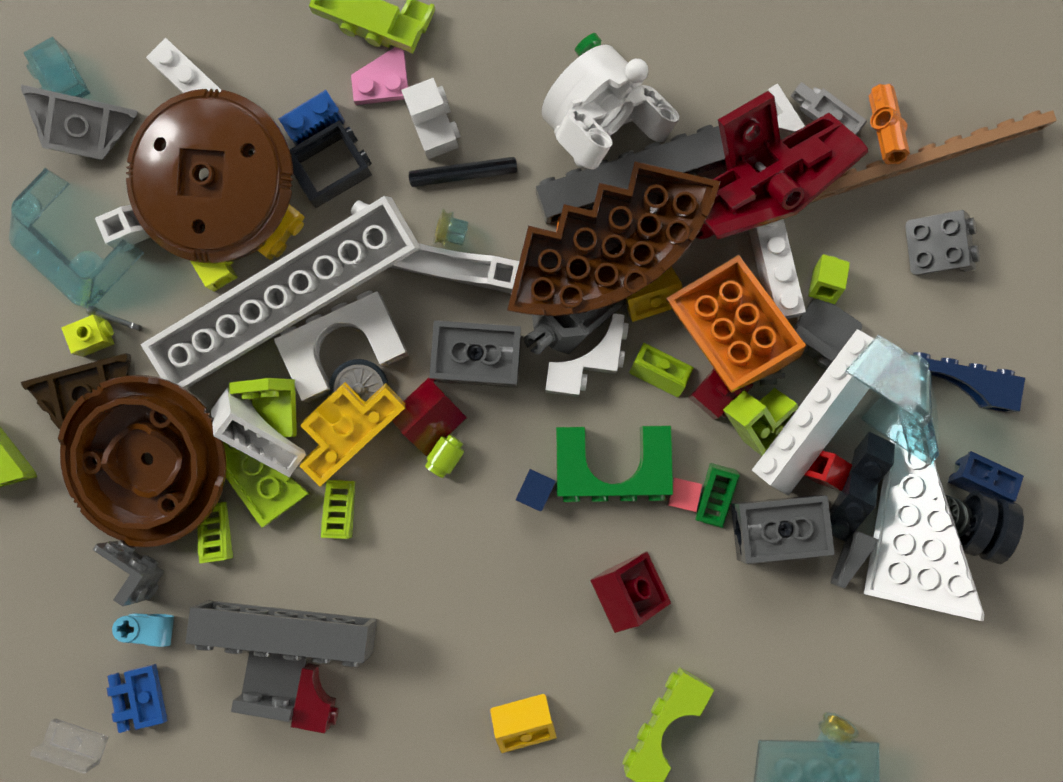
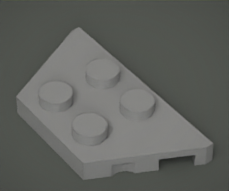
(76, 123)

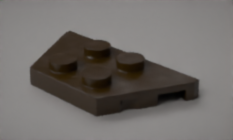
(61, 389)

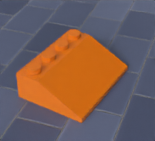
(737, 324)

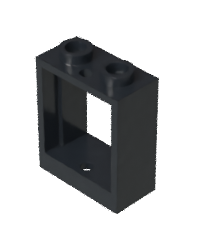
(318, 143)

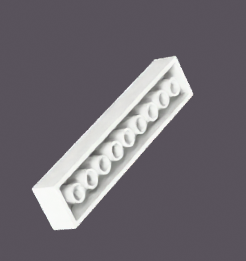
(282, 294)

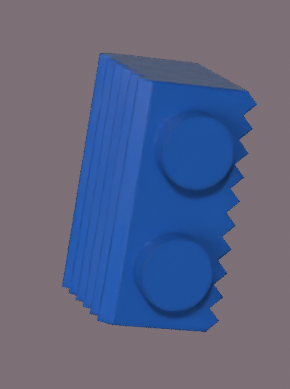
(311, 117)

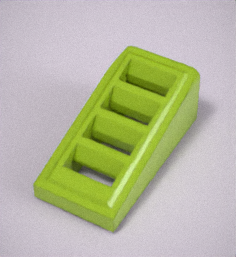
(347, 532)
(225, 537)

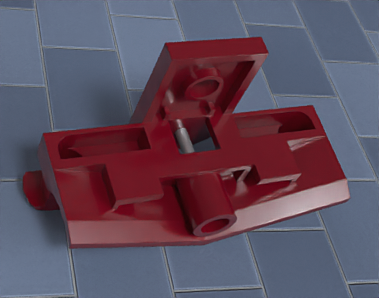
(773, 176)

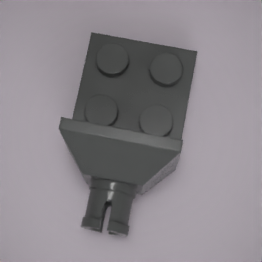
(567, 331)

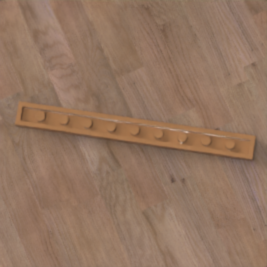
(931, 154)

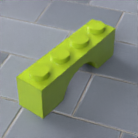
(683, 697)

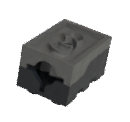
(475, 354)
(782, 529)

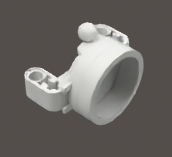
(600, 96)

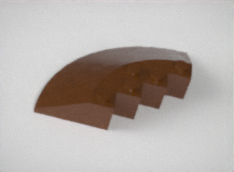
(613, 248)

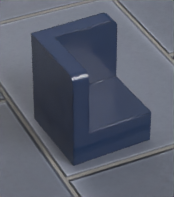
(535, 490)

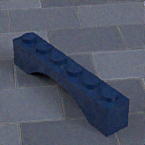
(988, 389)

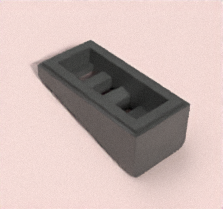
(852, 557)

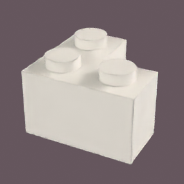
(429, 114)

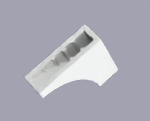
(243, 428)

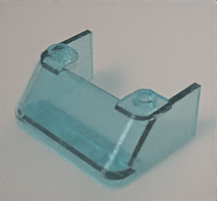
(87, 275)
(907, 400)

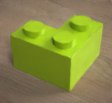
(760, 421)

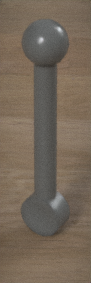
(92, 310)

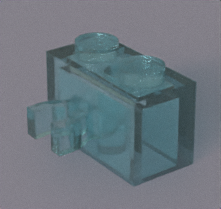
(55, 69)

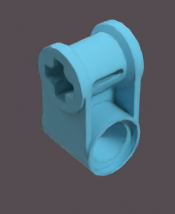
(148, 629)

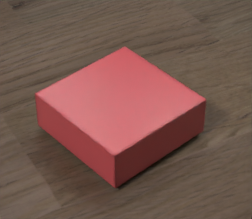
(685, 494)

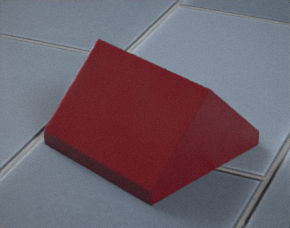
(428, 416)

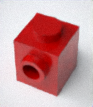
(829, 470)

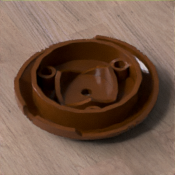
(238, 200)
(121, 489)

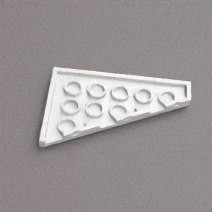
(918, 544)

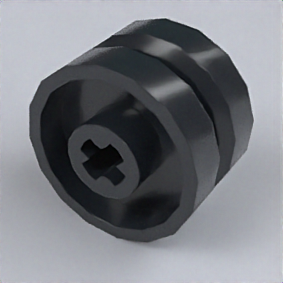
(993, 529)

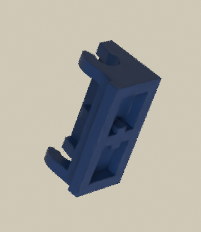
(986, 476)

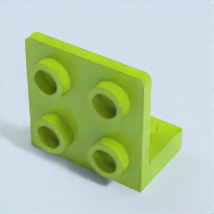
(273, 401)

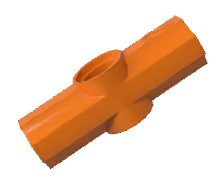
(889, 124)

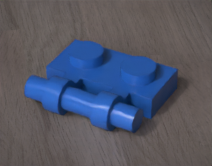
(144, 698)

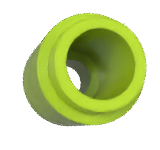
(444, 456)

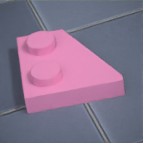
(381, 79)

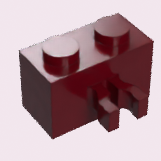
(714, 395)

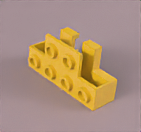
(345, 426)

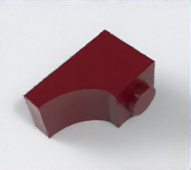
(313, 706)

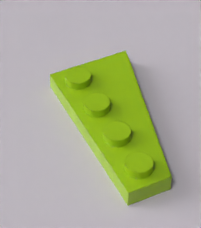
(260, 486)

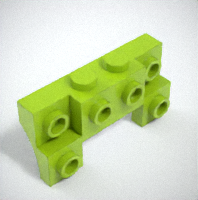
(378, 20)

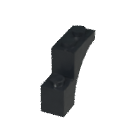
(858, 498)

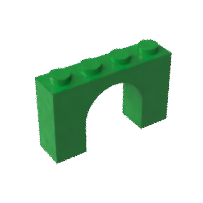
(651, 477)

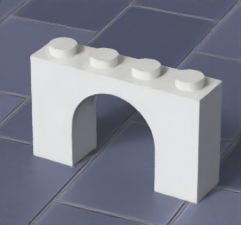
(302, 345)

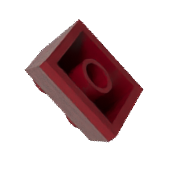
(631, 592)

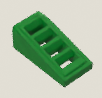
(729, 486)

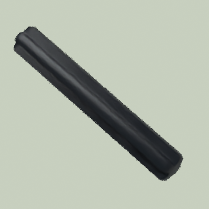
(463, 171)

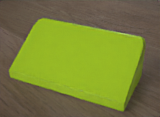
(661, 370)

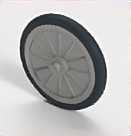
(360, 375)

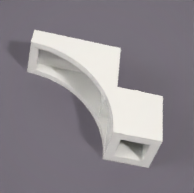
(567, 377)

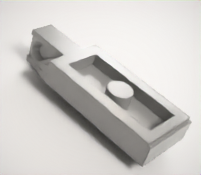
(819, 102)

